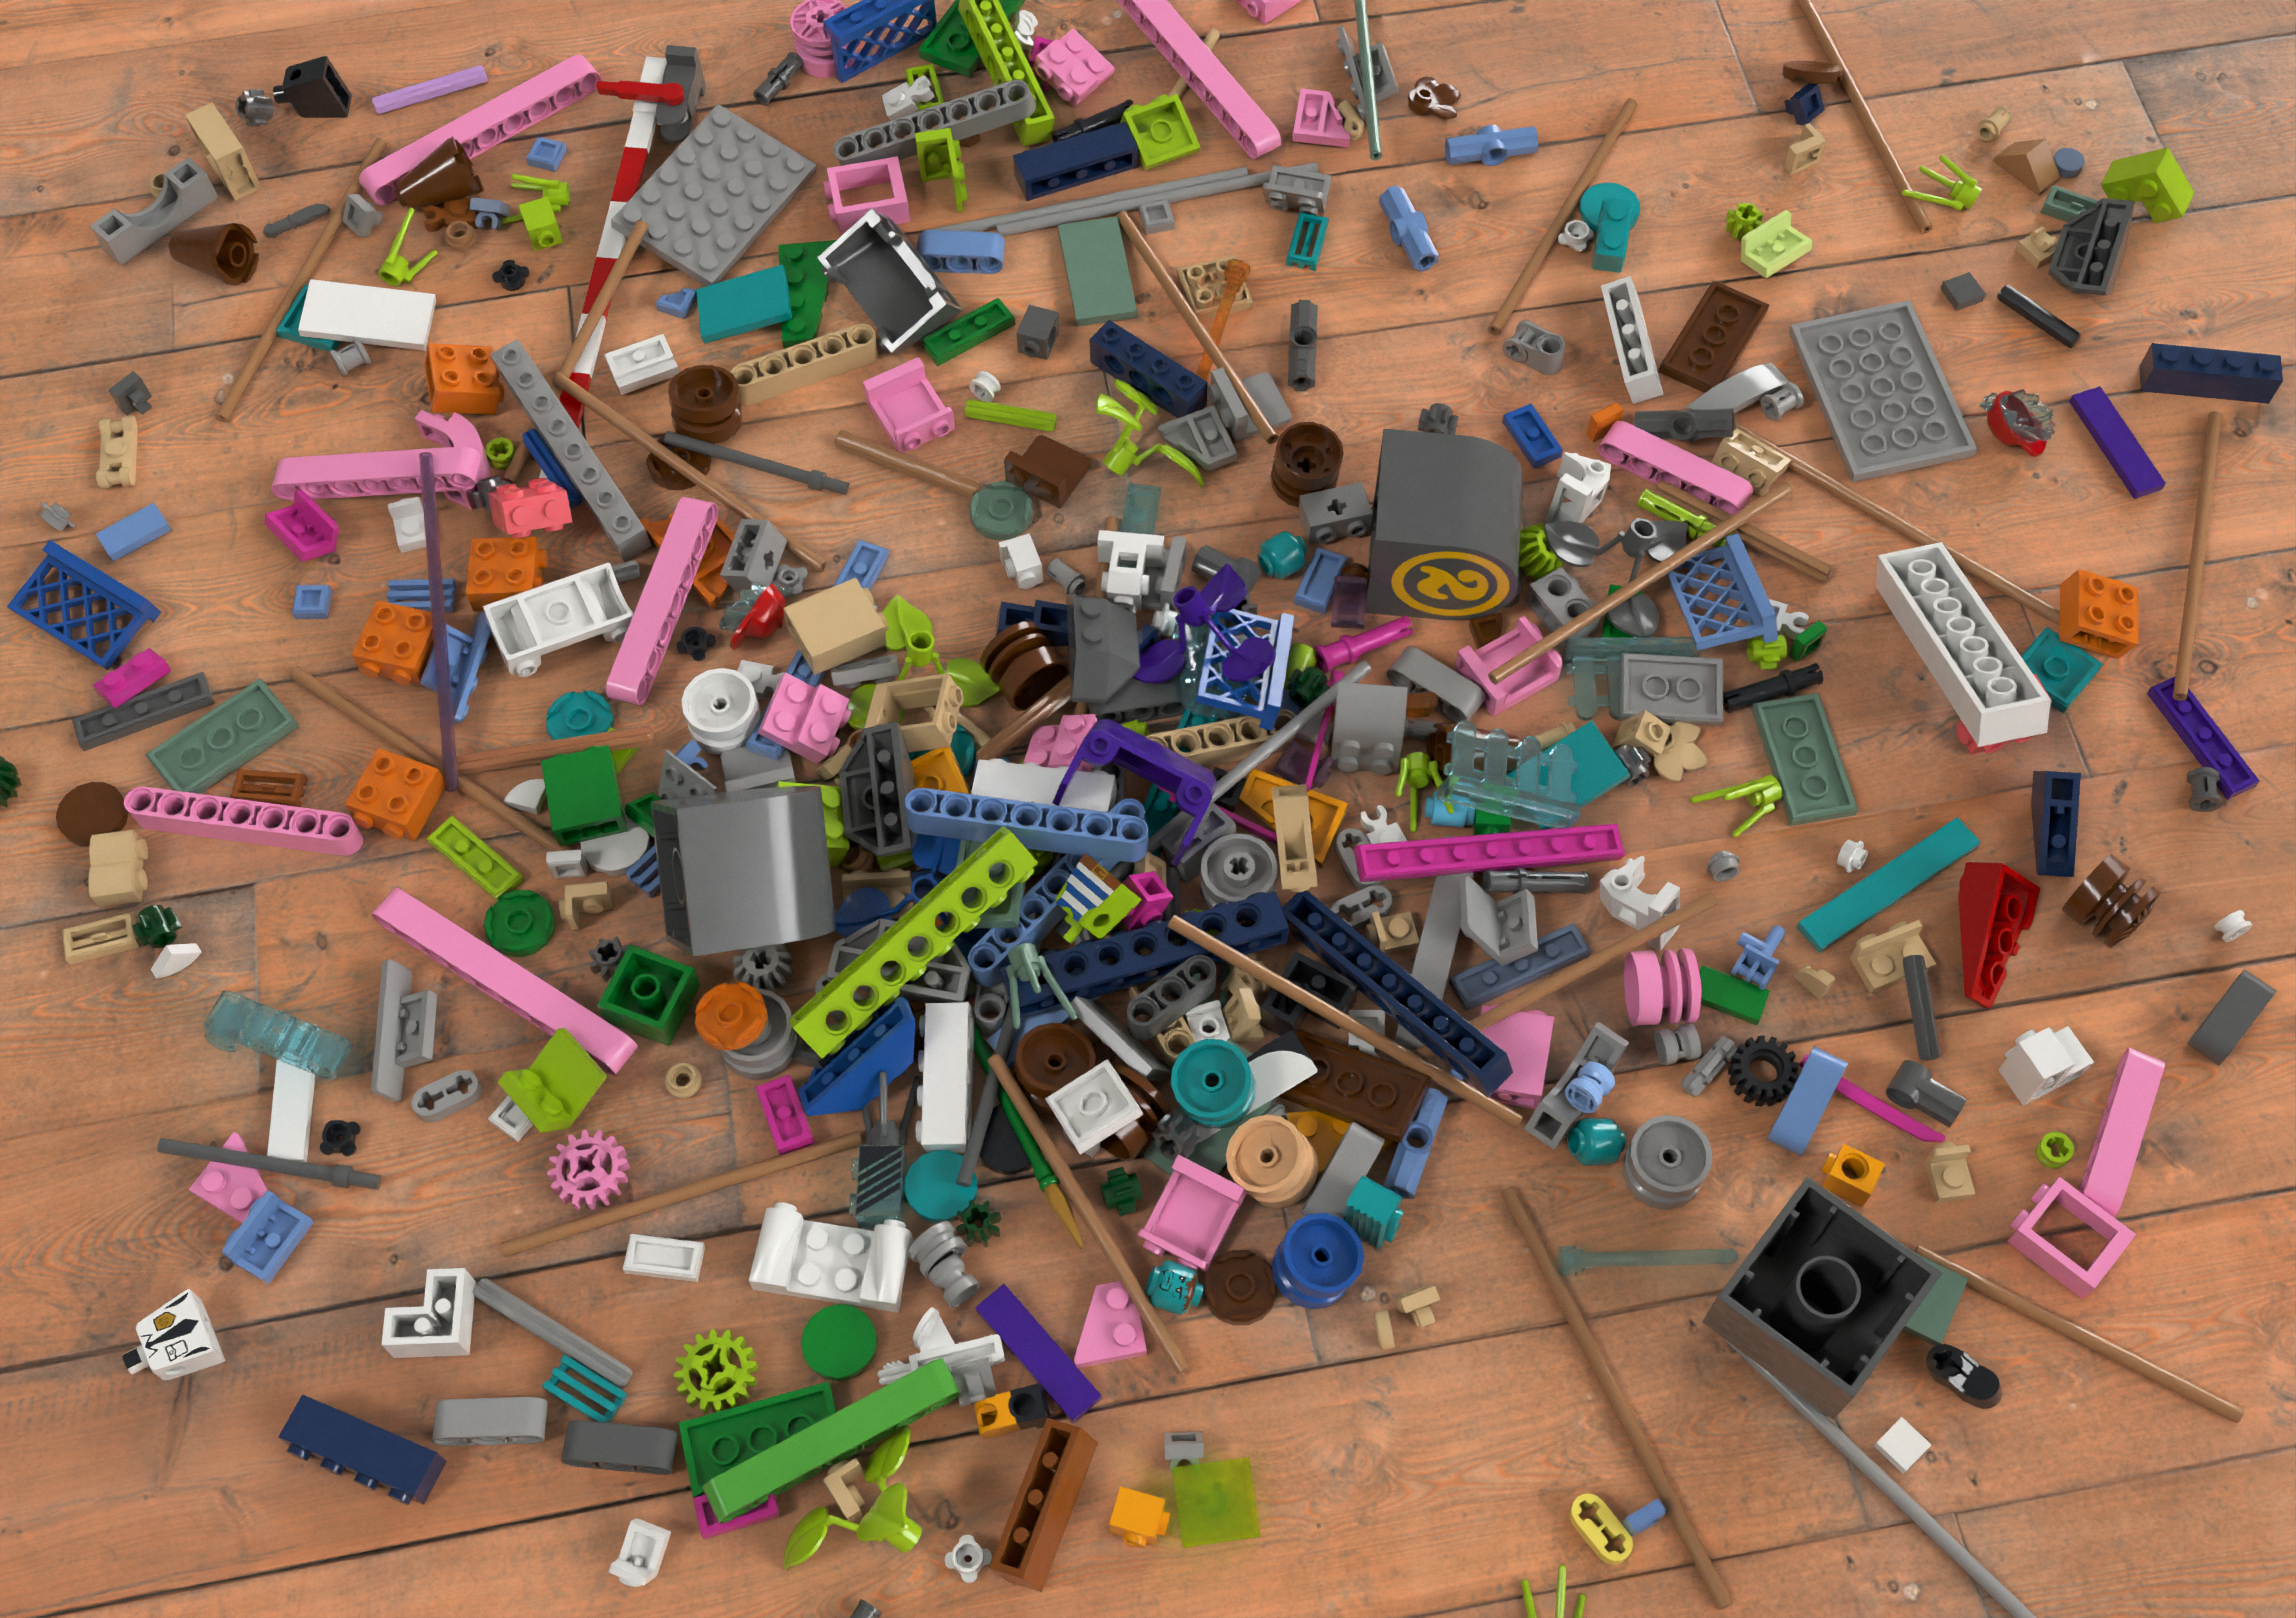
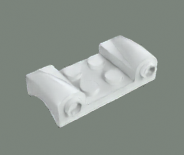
(558, 617)
(831, 1260)

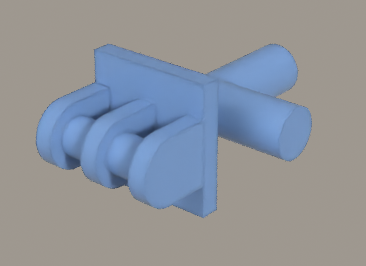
(1756, 958)

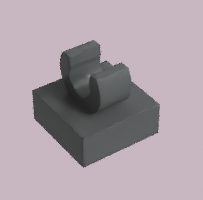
(131, 394)

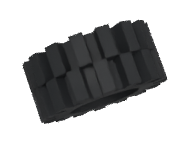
(1775, 1055)

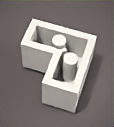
(2044, 1063)
(440, 1325)

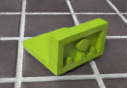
(555, 1084)

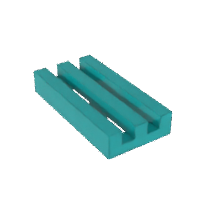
(1302, 259)
(559, 1374)

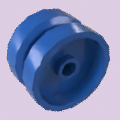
(1317, 1261)

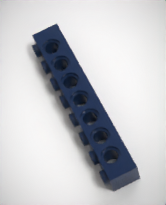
(1133, 970)
(1398, 993)

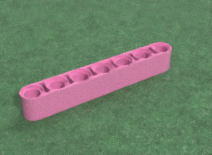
(374, 473)
(662, 601)
(230, 812)

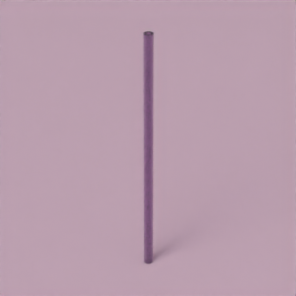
(438, 623)

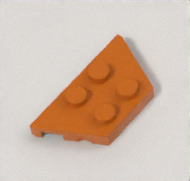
(707, 580)

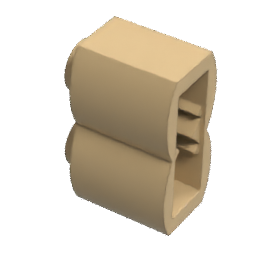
(117, 868)

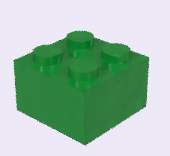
(649, 995)

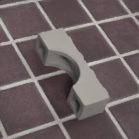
(183, 194)

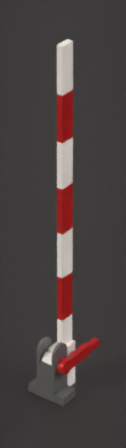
(662, 97)

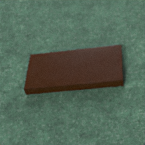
(1713, 337)
(1359, 1088)

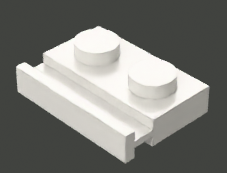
(642, 364)

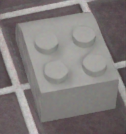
(1368, 727)

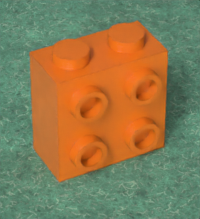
(462, 379)
(503, 568)
(2098, 614)
(395, 643)
(395, 795)

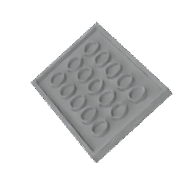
(715, 195)
(1882, 391)

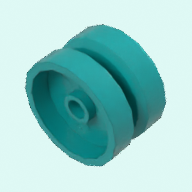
(1207, 1062)

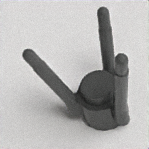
(886, 1130)

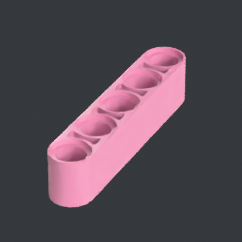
(1660, 460)
(2121, 1130)

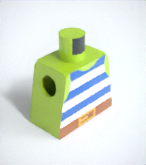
(1093, 900)

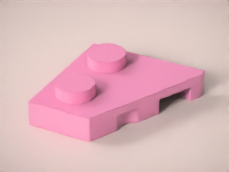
(1319, 120)
(228, 1186)
(1111, 1328)

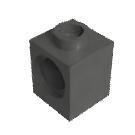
(1038, 332)

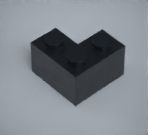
(1284, 1014)

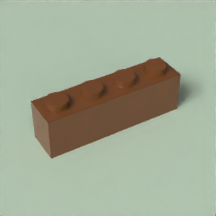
(1043, 1505)

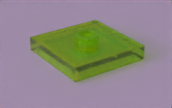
(1215, 1502)

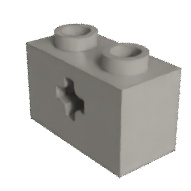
(1335, 513)
(753, 555)

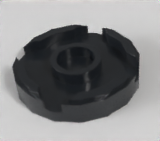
(1001, 1146)

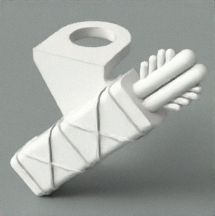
(936, 1343)

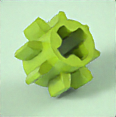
(1743, 220)
(1767, 653)

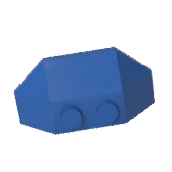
(854, 1070)

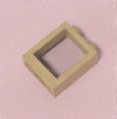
(223, 151)
(932, 690)

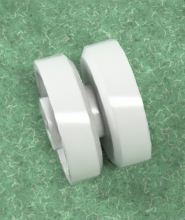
(720, 710)

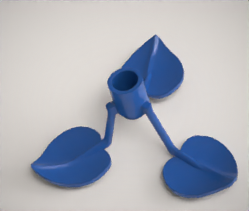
(871, 904)

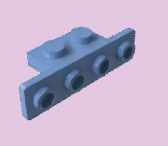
(465, 657)

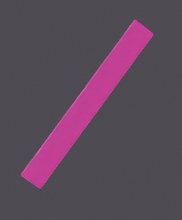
(1488, 852)

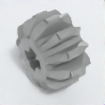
(769, 976)

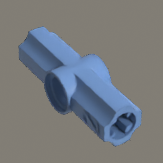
(1491, 145)
(1408, 228)
(1410, 1161)

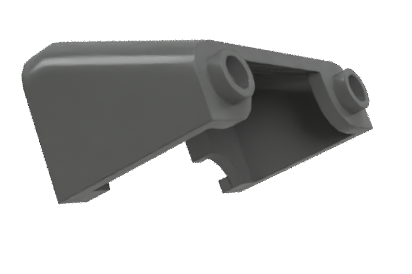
(889, 281)

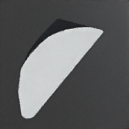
(1275, 1070)

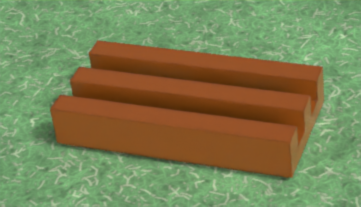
(255, 792)

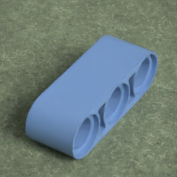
(962, 251)
(1807, 1101)

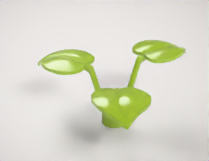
(1124, 450)
(913, 630)
(885, 1519)

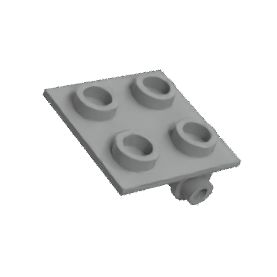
(681, 780)

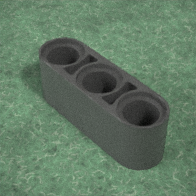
(1141, 702)
(1176, 982)
(2231, 1017)
(619, 1447)

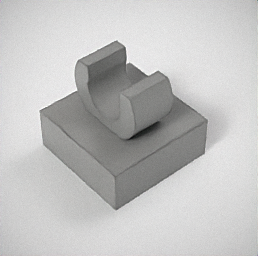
(360, 215)
(974, 1381)
(1183, 1446)

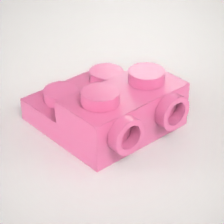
(1072, 67)
(805, 718)
(1057, 744)

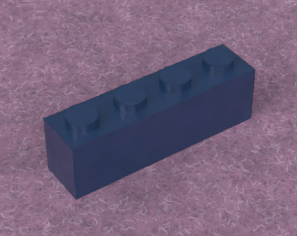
(1075, 161)
(2210, 373)
(363, 1450)

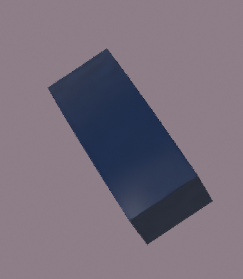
(1046, 615)

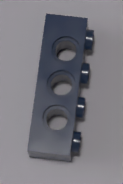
(1147, 370)

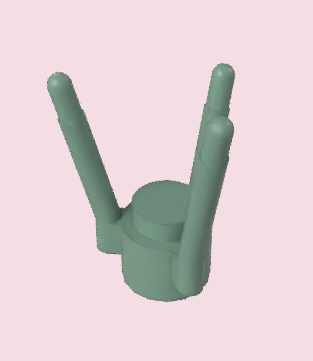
(1027, 966)

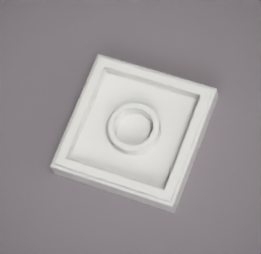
(1094, 1106)

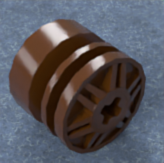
(1305, 461)
(1023, 664)
(2111, 901)
(1131, 1139)

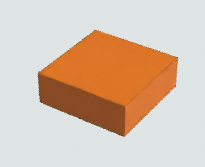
(1603, 420)

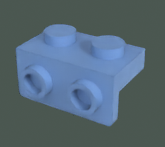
(266, 1237)

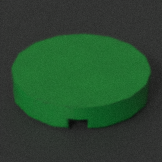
(519, 923)
(839, 1342)

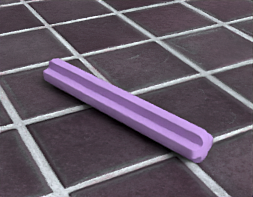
(429, 89)

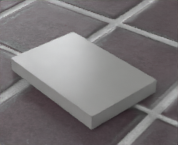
(1672, 688)
(1119, 1039)

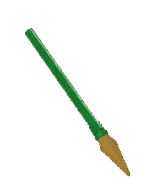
(1042, 1170)

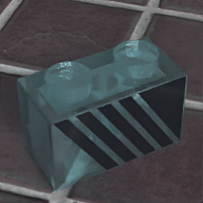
(880, 1184)

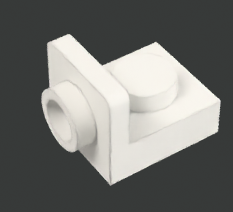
(408, 523)

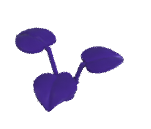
(1221, 595)

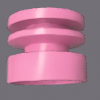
(811, 39)
(1668, 986)

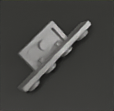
(1383, 73)
(402, 1030)

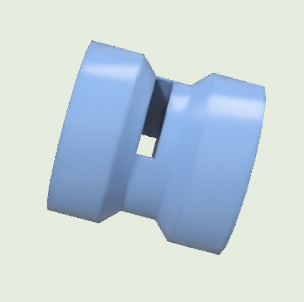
(1591, 1085)

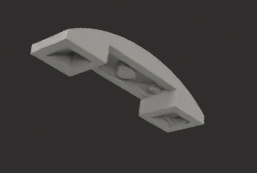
(1737, 392)

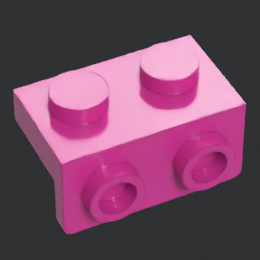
(304, 528)

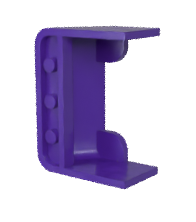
(1117, 744)

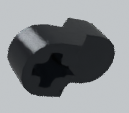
(1951, 1366)

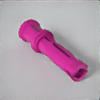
(1349, 648)

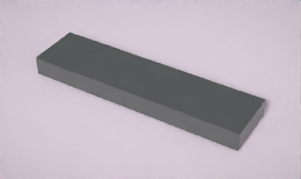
(143, 711)

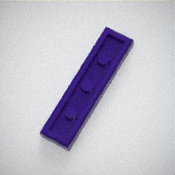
(2117, 442)
(2204, 739)
(1038, 1353)

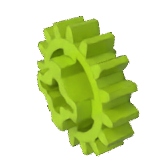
(701, 1365)

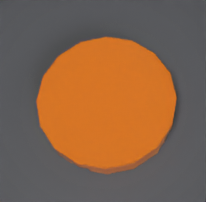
(731, 1016)

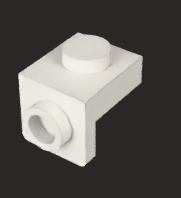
(640, 1553)

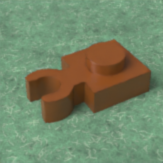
(454, 211)

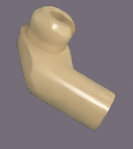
(1352, 120)

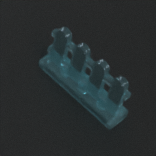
(1586, 651)
(1507, 796)

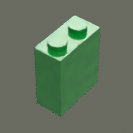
(584, 795)

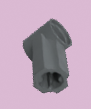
(1210, 561)
(1915, 1088)

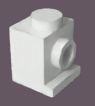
(1021, 561)
(1205, 1018)

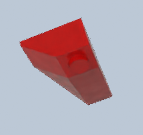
(1992, 913)

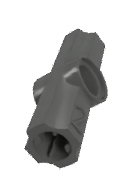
(1302, 345)
(1704, 423)

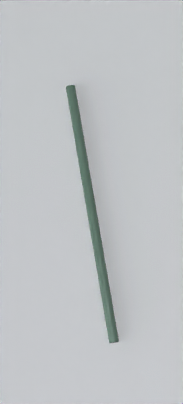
(1368, 80)

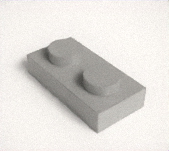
(852, 673)

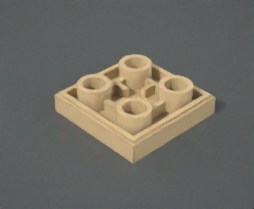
(1205, 285)

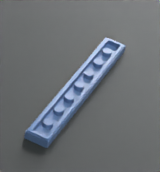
(864, 564)

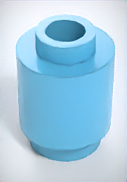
(1440, 817)

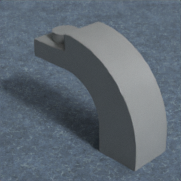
(1554, 1113)

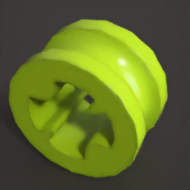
(500, 445)
(2044, 1151)

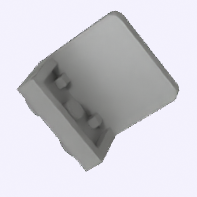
(1297, 190)
(1232, 411)
(753, 771)
(1500, 928)

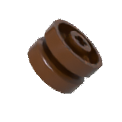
(705, 403)
(1049, 1060)

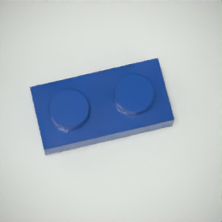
(1532, 436)

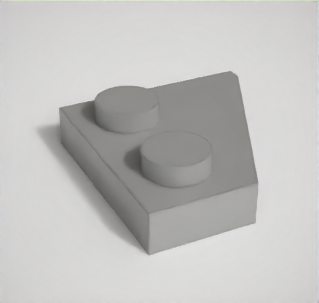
(1201, 438)

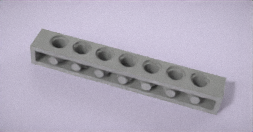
(571, 450)

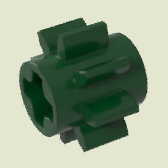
(1306, 686)
(156, 926)
(1121, 1191)
(975, 1234)

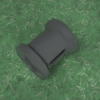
(2204, 789)

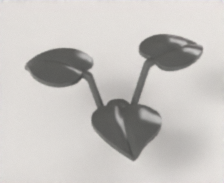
(1579, 543)

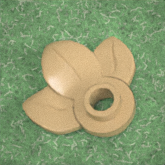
(1679, 753)

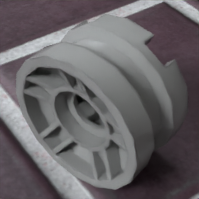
(935, 1246)

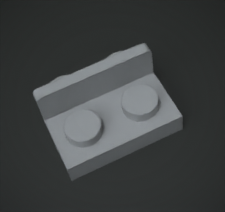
(1166, 581)

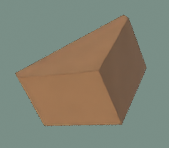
(2030, 164)

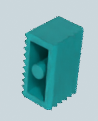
(1612, 235)
(1373, 1212)

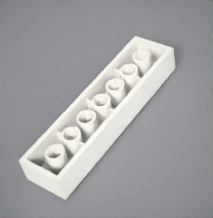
(1962, 645)

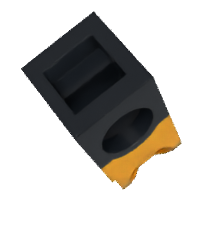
(1012, 1411)

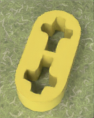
(1593, 1534)

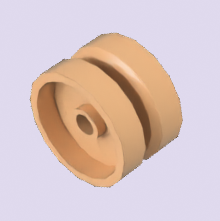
(1272, 1161)

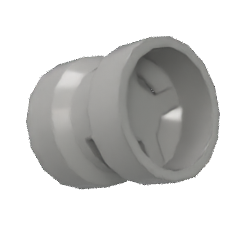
(1677, 1044)
(953, 1280)

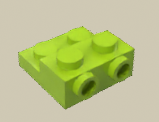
(1161, 131)

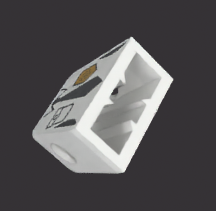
(175, 1339)

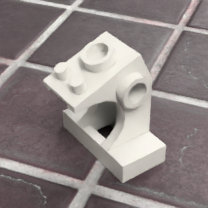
(1582, 482)
(1126, 584)
(1634, 907)

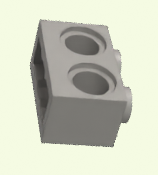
(1558, 610)

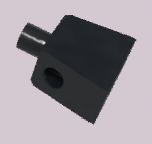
(314, 90)

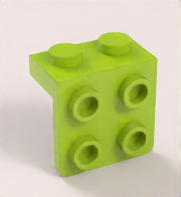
(938, 161)

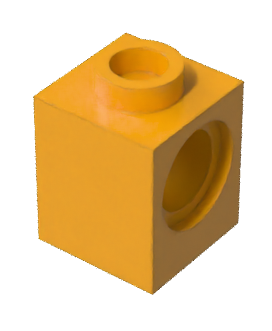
(1865, 1167)

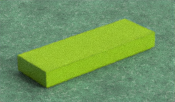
(475, 858)

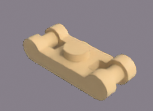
(117, 453)

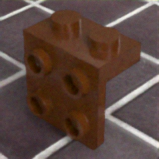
(1047, 470)

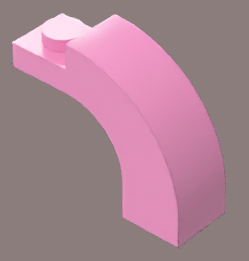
(454, 433)

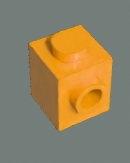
(1139, 1517)

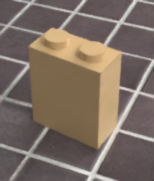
(836, 625)

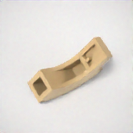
(1294, 837)

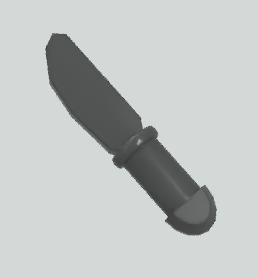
(296, 219)

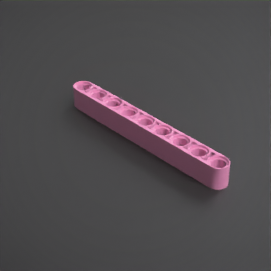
(1205, 75)
(488, 123)
(503, 979)

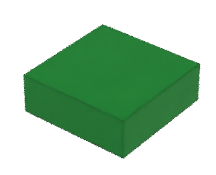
(1808, 641)

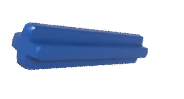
(550, 465)

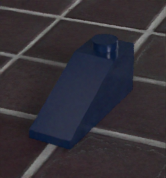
(2055, 821)

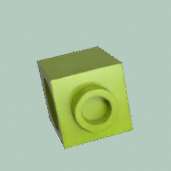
(540, 223)

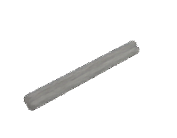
(553, 1333)

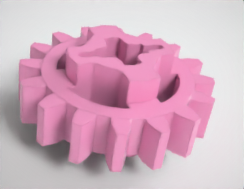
(591, 1154)

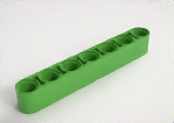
(831, 1440)

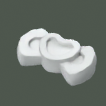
(1024, 28)

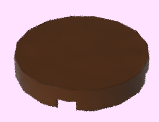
(1812, 72)
(670, 478)
(91, 811)
(1239, 1287)

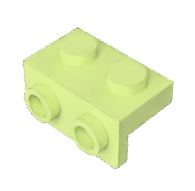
(1773, 245)

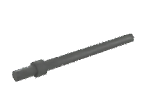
(815, 479)
(340, 1176)

